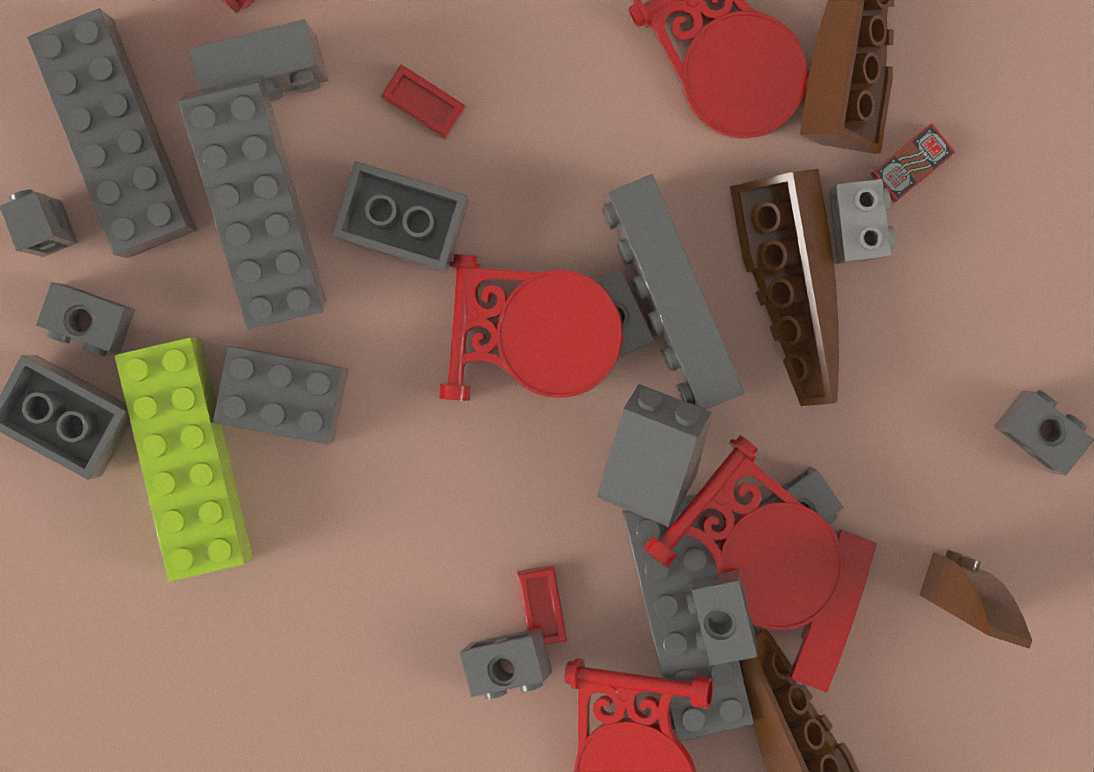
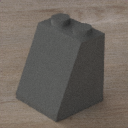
(654, 454)

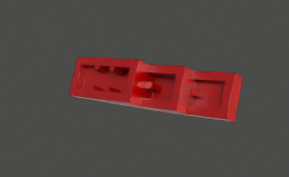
(828, 634)

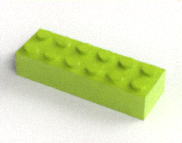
(184, 458)

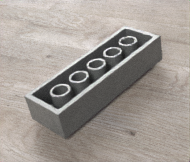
(111, 133)
(253, 201)
(672, 294)
(675, 629)

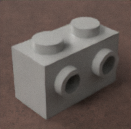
(861, 221)

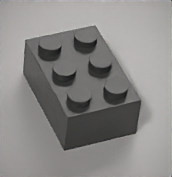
(282, 54)
(400, 217)
(280, 395)
(62, 416)

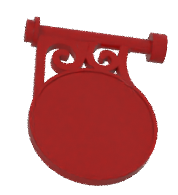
(739, 71)
(552, 333)
(782, 548)
(636, 741)

